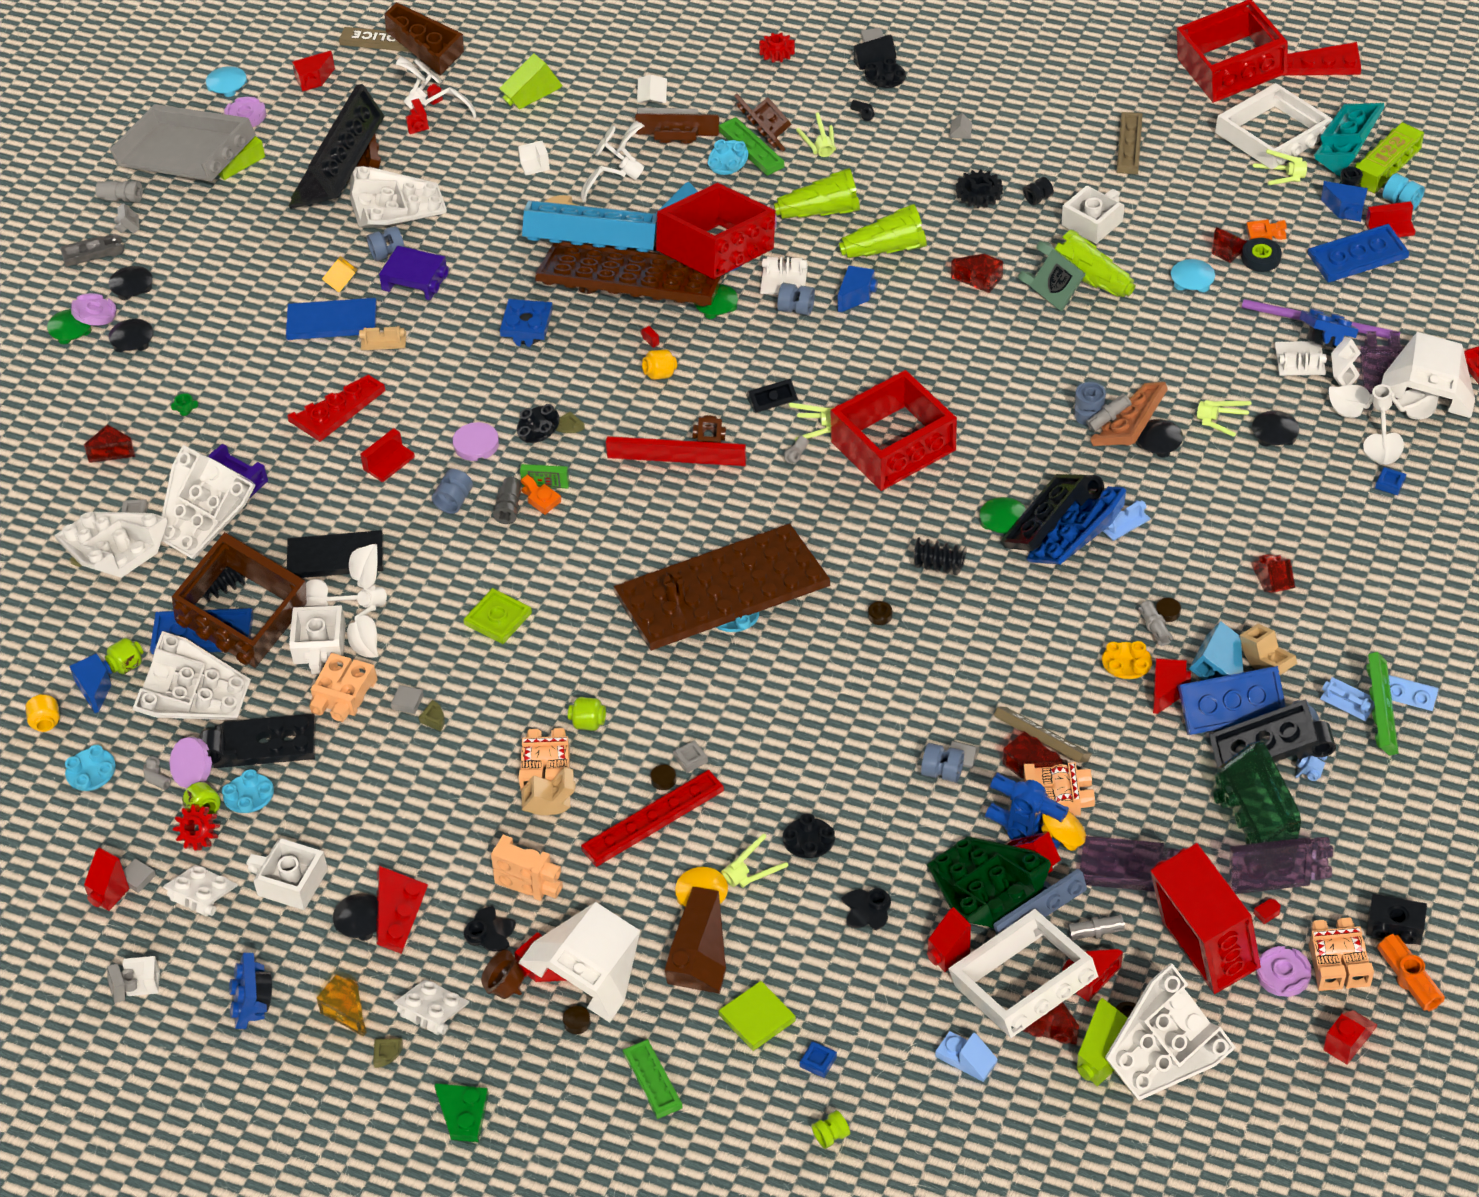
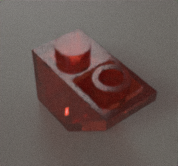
(978, 271)
(1274, 573)
(1028, 750)
(1056, 1025)

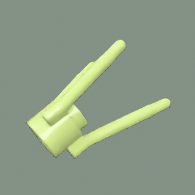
(823, 145)
(1296, 169)
(1209, 411)
(825, 417)
(737, 871)

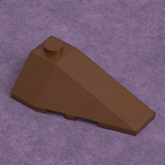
(698, 946)

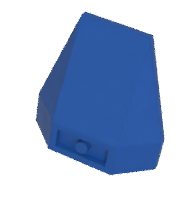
(1079, 527)

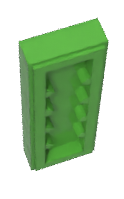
(652, 1079)

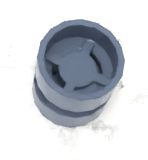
(378, 246)
(788, 299)
(1088, 401)
(452, 491)
(942, 762)

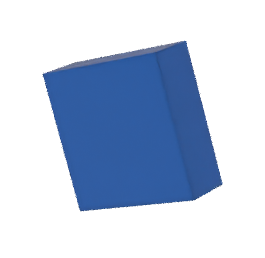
(1390, 481)
(818, 1059)

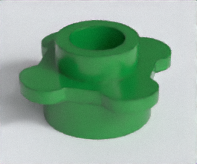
(184, 404)

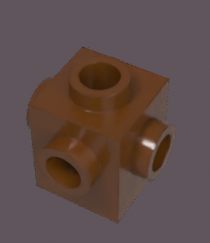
(711, 424)

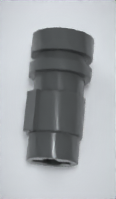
(507, 501)

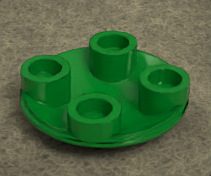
(724, 302)
(66, 327)
(1001, 514)

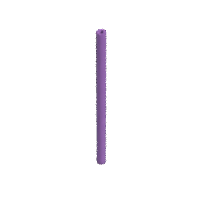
(1295, 314)

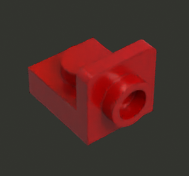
(417, 119)

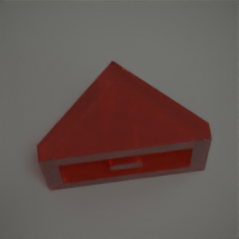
(1227, 245)
(109, 445)

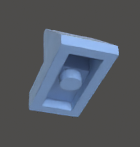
(967, 1055)

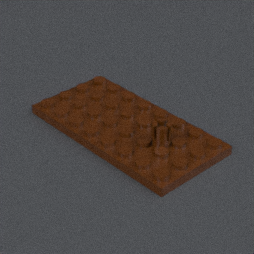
(626, 272)
(721, 586)

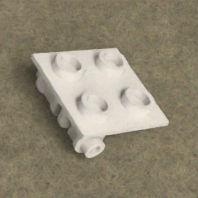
(778, 272)
(1300, 358)
(199, 889)
(430, 1006)

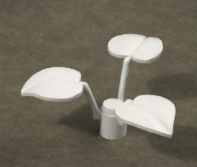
(417, 92)
(628, 165)
(1383, 447)
(362, 567)

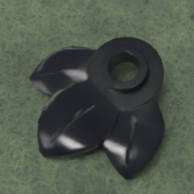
(865, 910)
(492, 930)

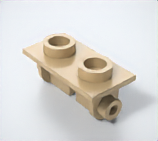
(389, 339)

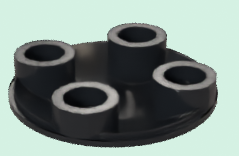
(885, 73)
(130, 282)
(131, 335)
(537, 423)
(1275, 428)
(1160, 437)
(808, 837)
(357, 916)

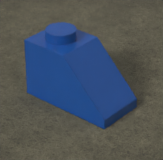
(1344, 200)
(856, 287)
(92, 680)

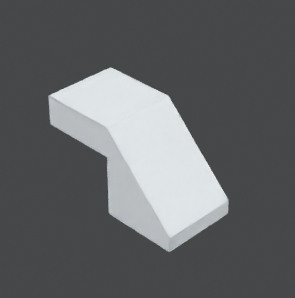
(1342, 362)

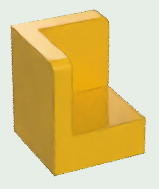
(339, 274)

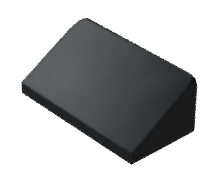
(874, 51)
(772, 396)

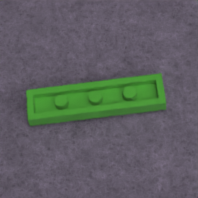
(758, 151)
(1381, 696)

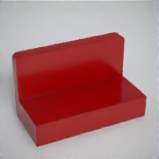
(1396, 215)
(386, 456)

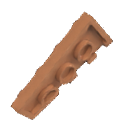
(1133, 419)

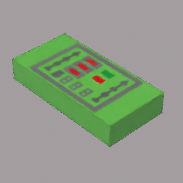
(550, 475)

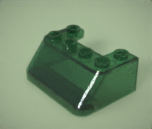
(1257, 796)

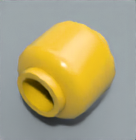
(659, 364)
(42, 712)

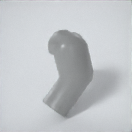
(794, 452)
(152, 773)

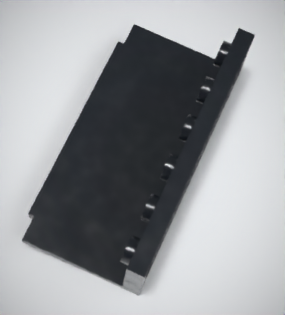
(339, 150)

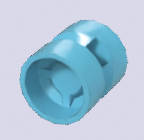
(1401, 190)

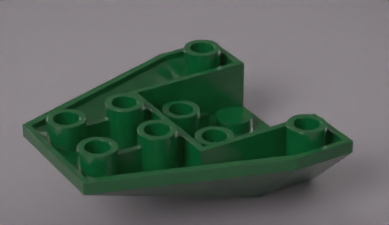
(988, 878)

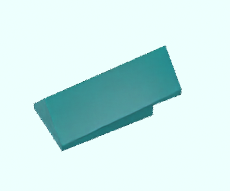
(1347, 134)

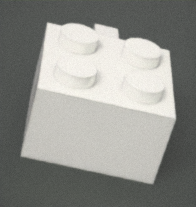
(1093, 213)
(316, 635)
(288, 873)

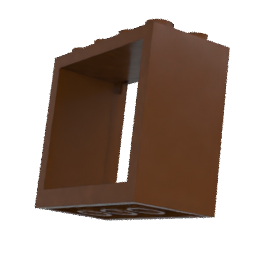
(257, 568)

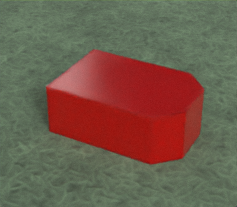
(433, 90)
(650, 336)
(1267, 910)

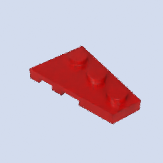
(398, 905)

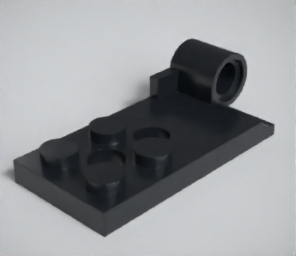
(1049, 507)
(1289, 730)
(237, 741)

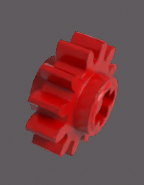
(777, 47)
(193, 837)

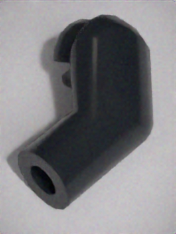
(866, 110)

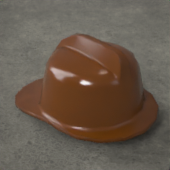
(503, 975)

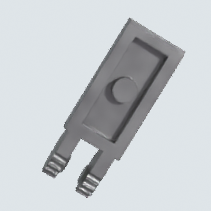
(92, 249)

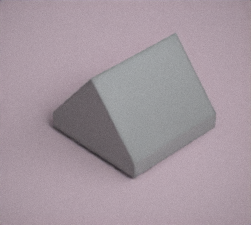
(961, 127)
(970, 753)

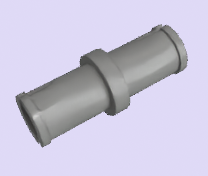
(1108, 412)
(1155, 623)
(1096, 927)

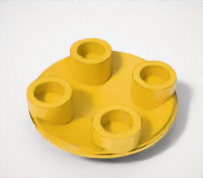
(1127, 659)
(1068, 832)
(702, 878)

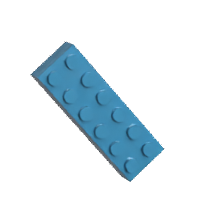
(589, 225)

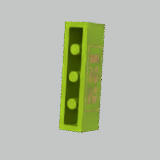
(1389, 156)

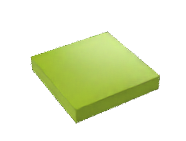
(497, 616)
(757, 1015)

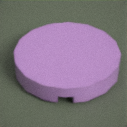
(249, 108)
(93, 309)
(475, 441)
(190, 761)
(1284, 971)

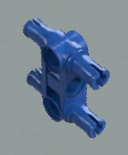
(1026, 810)

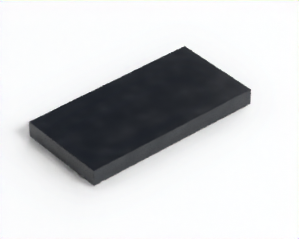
(329, 553)

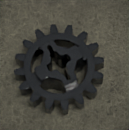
(979, 188)

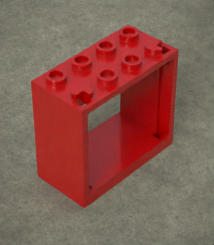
(1240, 71)
(685, 225)
(907, 455)
(1206, 918)

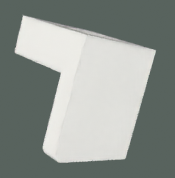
(652, 89)
(533, 158)
(145, 973)

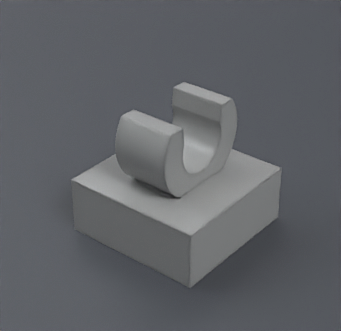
(126, 219)
(118, 983)

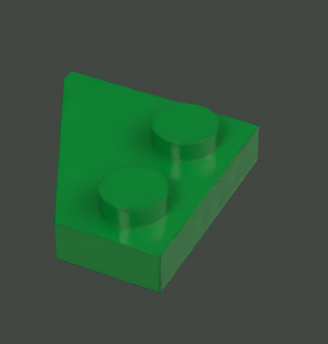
(463, 1110)

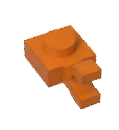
(1264, 229)
(542, 497)

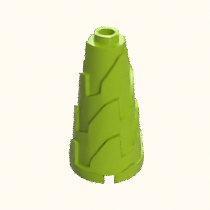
(822, 198)
(889, 234)
(1098, 267)

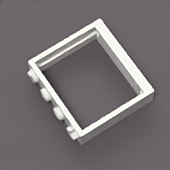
(1230, 121)
(1005, 946)

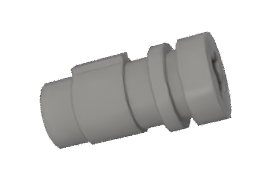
(114, 191)

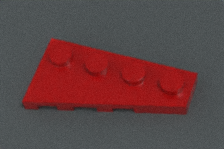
(1330, 60)
(337, 408)

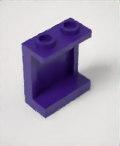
(414, 270)
(256, 473)

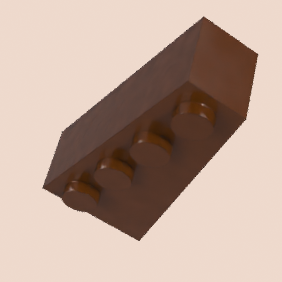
(424, 37)

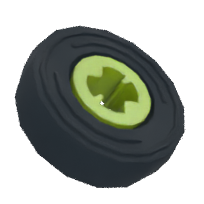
(1267, 261)

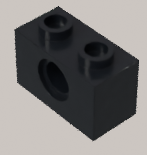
(1408, 914)

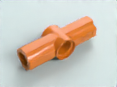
(1417, 982)

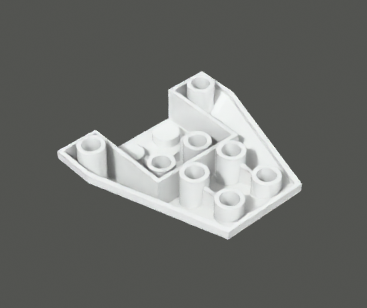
(392, 198)
(1434, 368)
(201, 501)
(113, 540)
(190, 683)
(590, 952)
(1166, 1038)

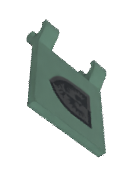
(1056, 278)

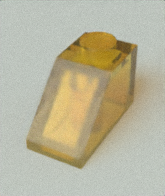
(343, 1004)

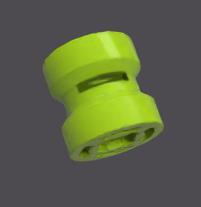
(830, 1129)

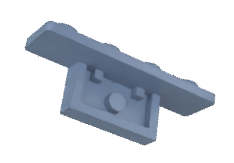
(1048, 901)

